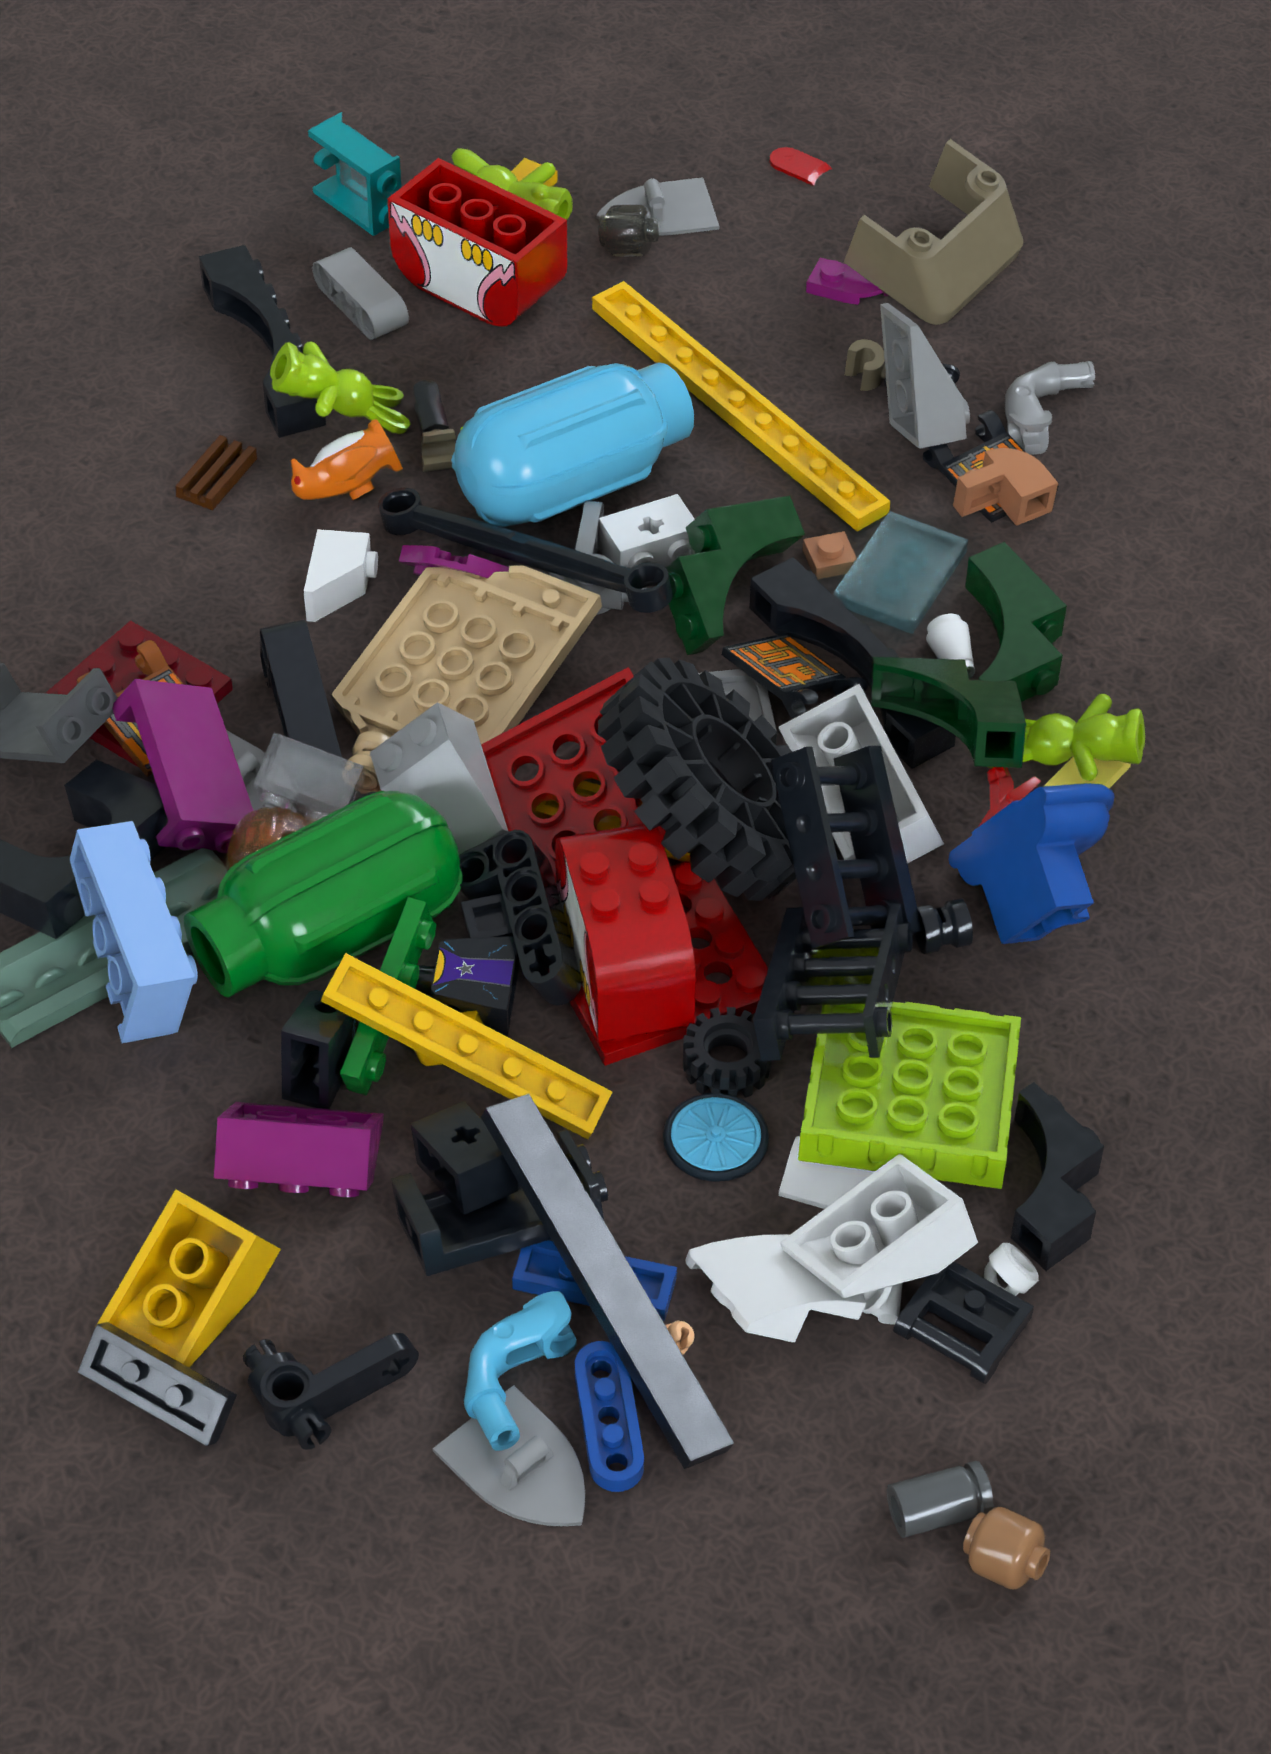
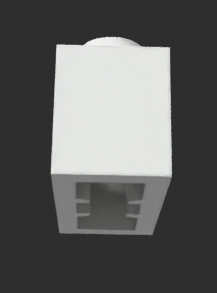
(647, 533)

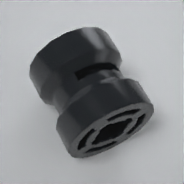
(944, 926)

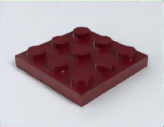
(118, 665)

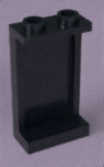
(449, 1239)

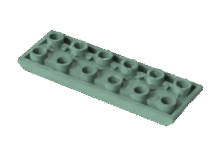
(57, 978)

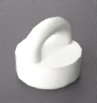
(1012, 1267)

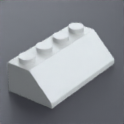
(848, 725)

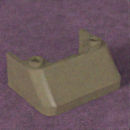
(944, 275)

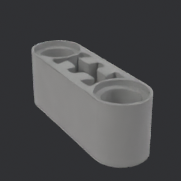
(360, 293)

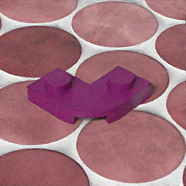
(839, 282)
(431, 556)

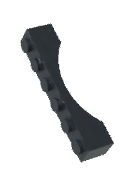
(239, 291)
(798, 604)

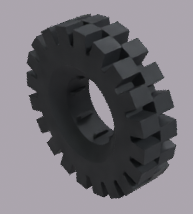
(701, 775)

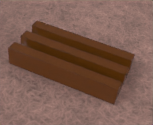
(209, 470)

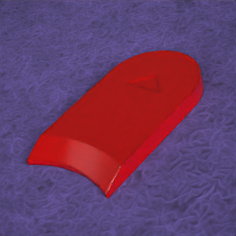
(798, 164)

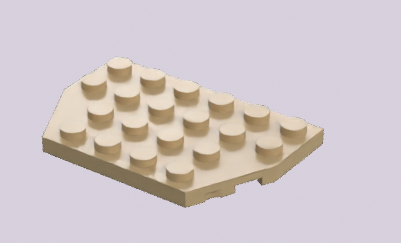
(469, 646)

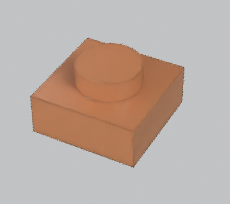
(829, 554)

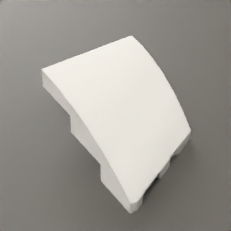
(767, 1286)

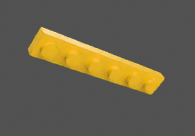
(465, 1045)

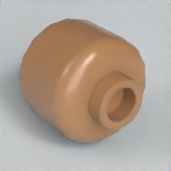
(1006, 1548)

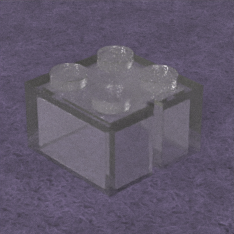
(306, 779)

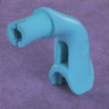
(519, 1338)

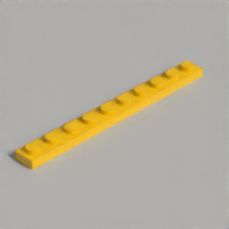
(742, 407)

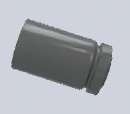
(939, 1499)

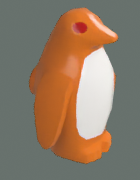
(346, 465)

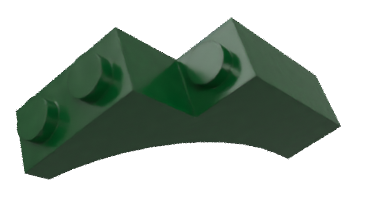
(722, 544)
(1024, 617)
(978, 712)

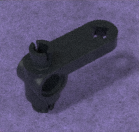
(326, 1392)

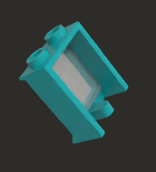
(363, 174)

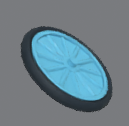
(715, 1137)

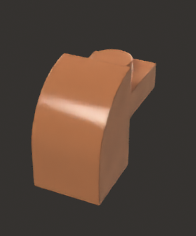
(1010, 479)

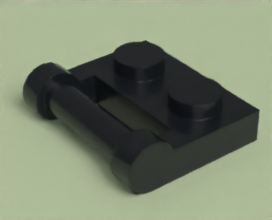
(973, 1307)

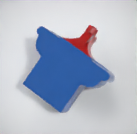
(1030, 853)

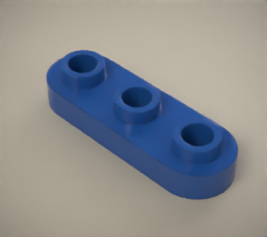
(604, 1398)

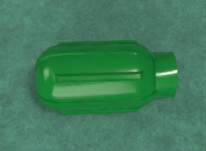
(325, 893)

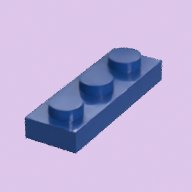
(543, 1270)

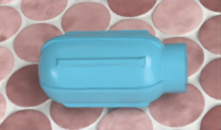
(569, 440)

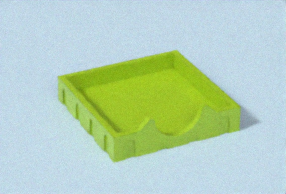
(931, 1095)

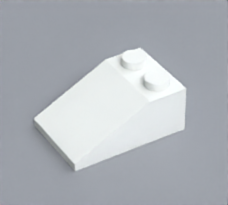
(884, 1231)

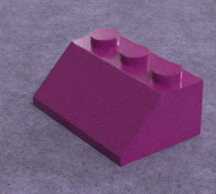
(297, 1148)

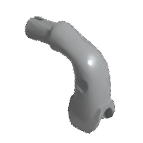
(1024, 414)

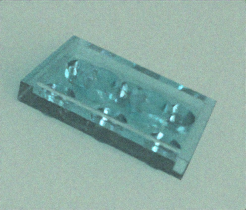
(901, 571)

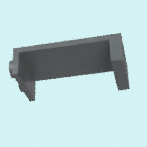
(51, 725)

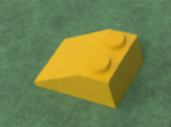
(189, 1279)

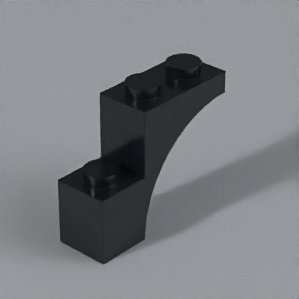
(1056, 1214)

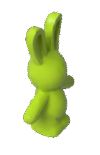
(530, 188)
(342, 390)
(1095, 736)

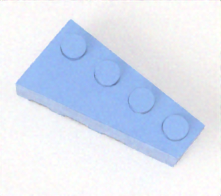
(133, 930)

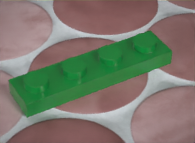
(413, 934)

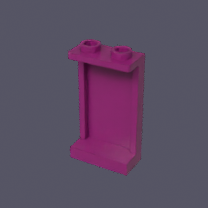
(189, 762)

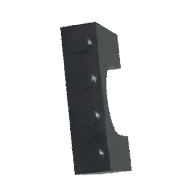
(44, 889)

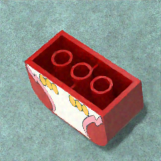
(475, 243)
(627, 930)

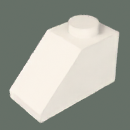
(337, 571)

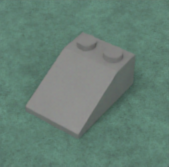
(919, 390)
(446, 767)

